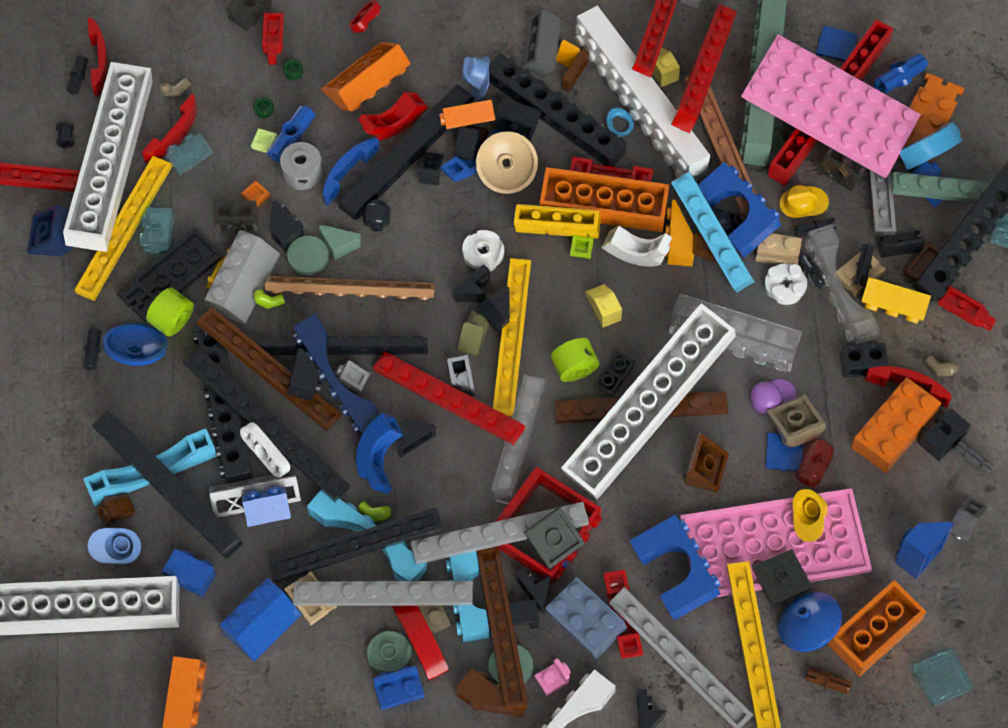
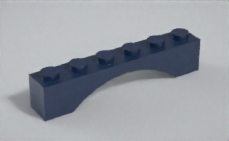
(314, 338)

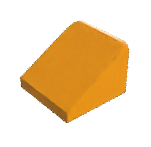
(567, 54)

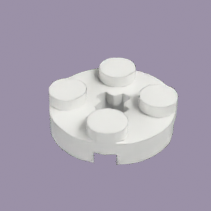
(477, 241)
(787, 272)

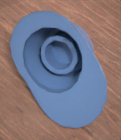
(476, 74)
(114, 545)

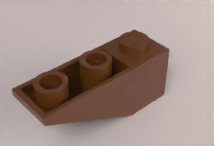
(483, 695)

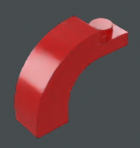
(395, 119)

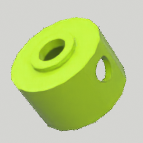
(170, 311)
(572, 361)

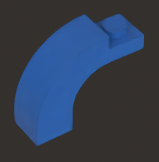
(372, 449)

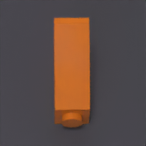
(467, 114)

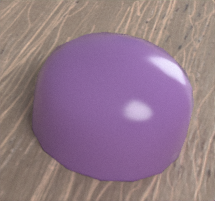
(771, 394)

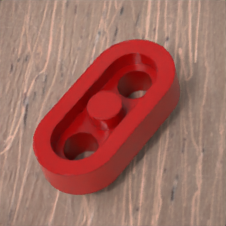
(364, 16)

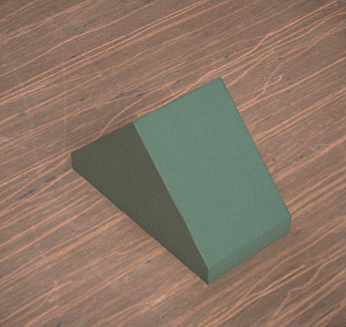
(339, 241)

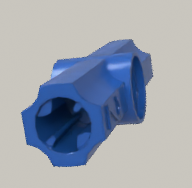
(900, 73)
(298, 124)

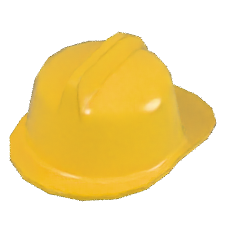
(804, 201)
(809, 514)

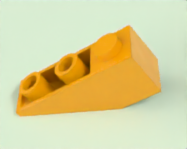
(682, 238)

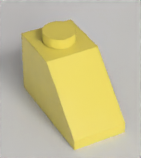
(666, 68)
(604, 305)

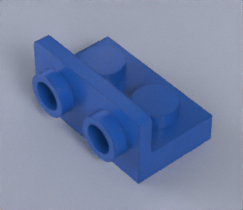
(398, 687)

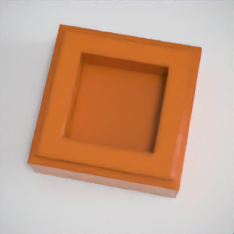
(255, 192)

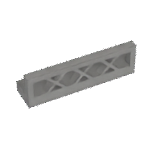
(240, 488)

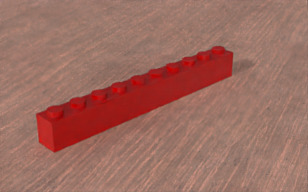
(857, 65)

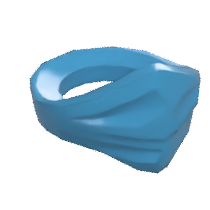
(614, 112)

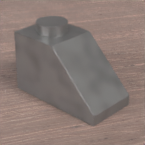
(967, 518)

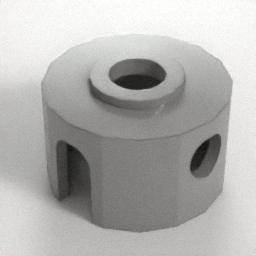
(309, 171)

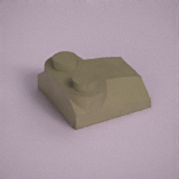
(797, 421)

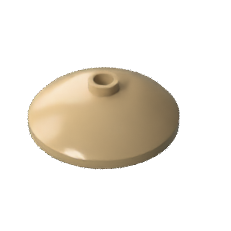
(522, 162)

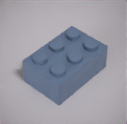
(586, 618)

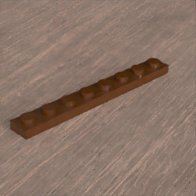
(265, 366)
(596, 409)
(501, 629)

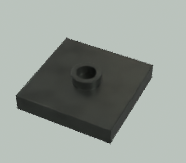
(554, 537)
(782, 578)

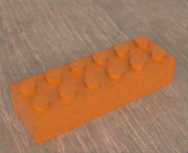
(620, 200)

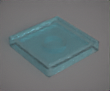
(942, 677)

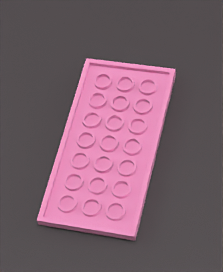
(831, 106)
(767, 530)

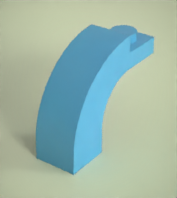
(931, 145)

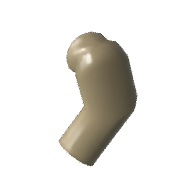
(174, 90)
(941, 369)

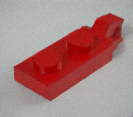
(273, 36)
(966, 308)

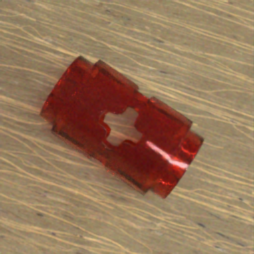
(808, 472)

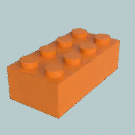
(896, 425)
(877, 628)

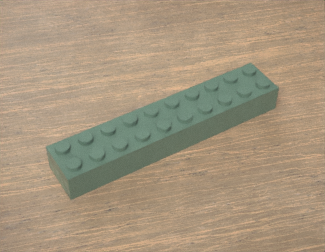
(757, 122)

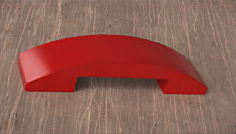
(98, 75)
(176, 134)
(587, 166)
(882, 374)
(421, 640)
(629, 641)

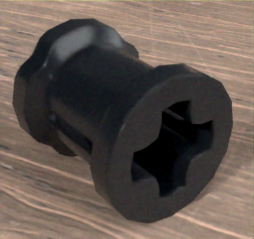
(65, 137)

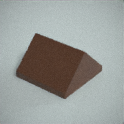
(706, 465)

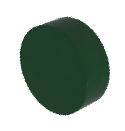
(293, 69)
(263, 107)

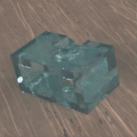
(157, 219)

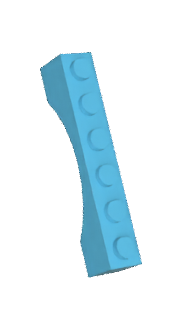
(712, 232)
(184, 455)
(346, 516)

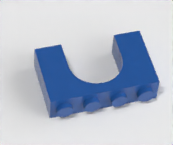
(760, 221)
(673, 537)

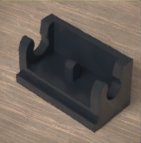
(900, 243)

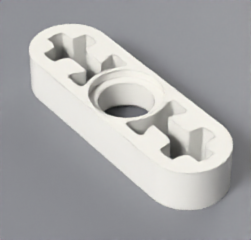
(272, 457)

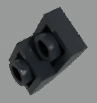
(615, 373)

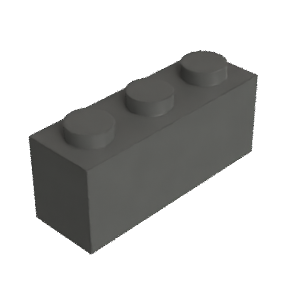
(542, 43)

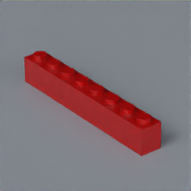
(704, 68)

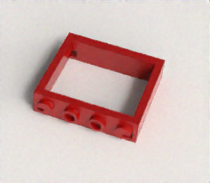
(521, 497)

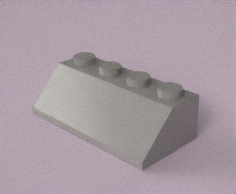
(240, 276)

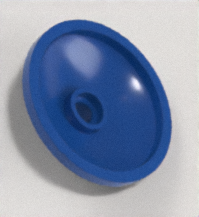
(135, 344)
(809, 621)

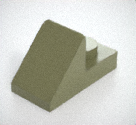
(473, 334)

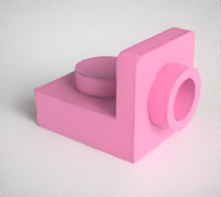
(553, 677)

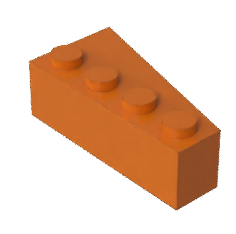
(184, 693)

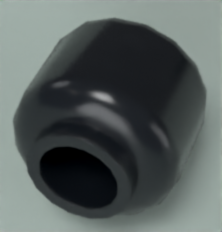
(376, 215)

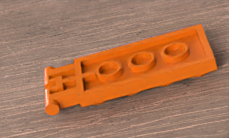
(935, 105)

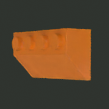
(366, 76)

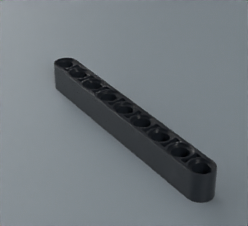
(402, 155)
(167, 484)

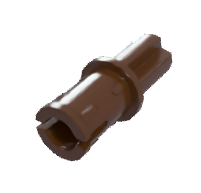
(828, 681)

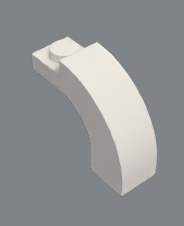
(635, 249)

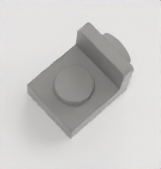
(351, 375)

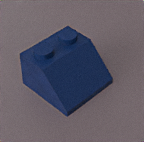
(47, 232)

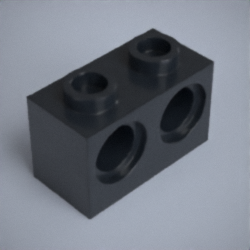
(862, 353)

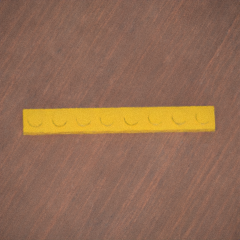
(124, 228)
(512, 338)
(753, 645)

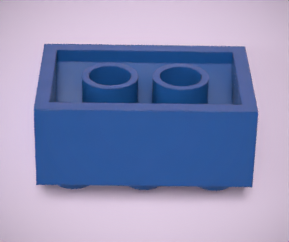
(922, 546)
(260, 620)

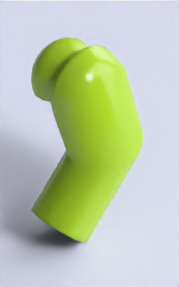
(377, 514)

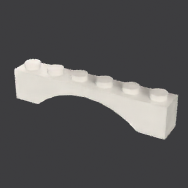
(589, 697)

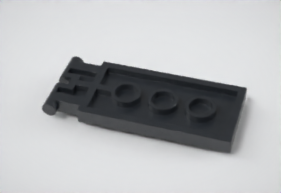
(175, 268)

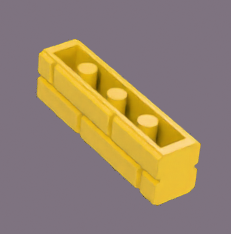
(557, 221)

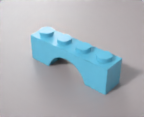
(473, 620)

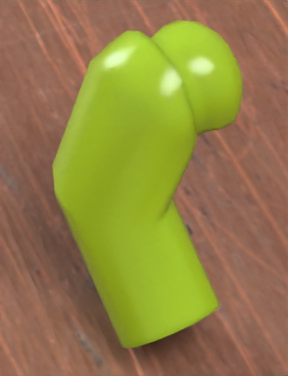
(267, 301)

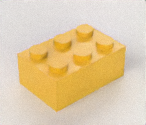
(895, 300)

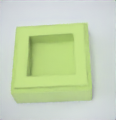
(263, 140)

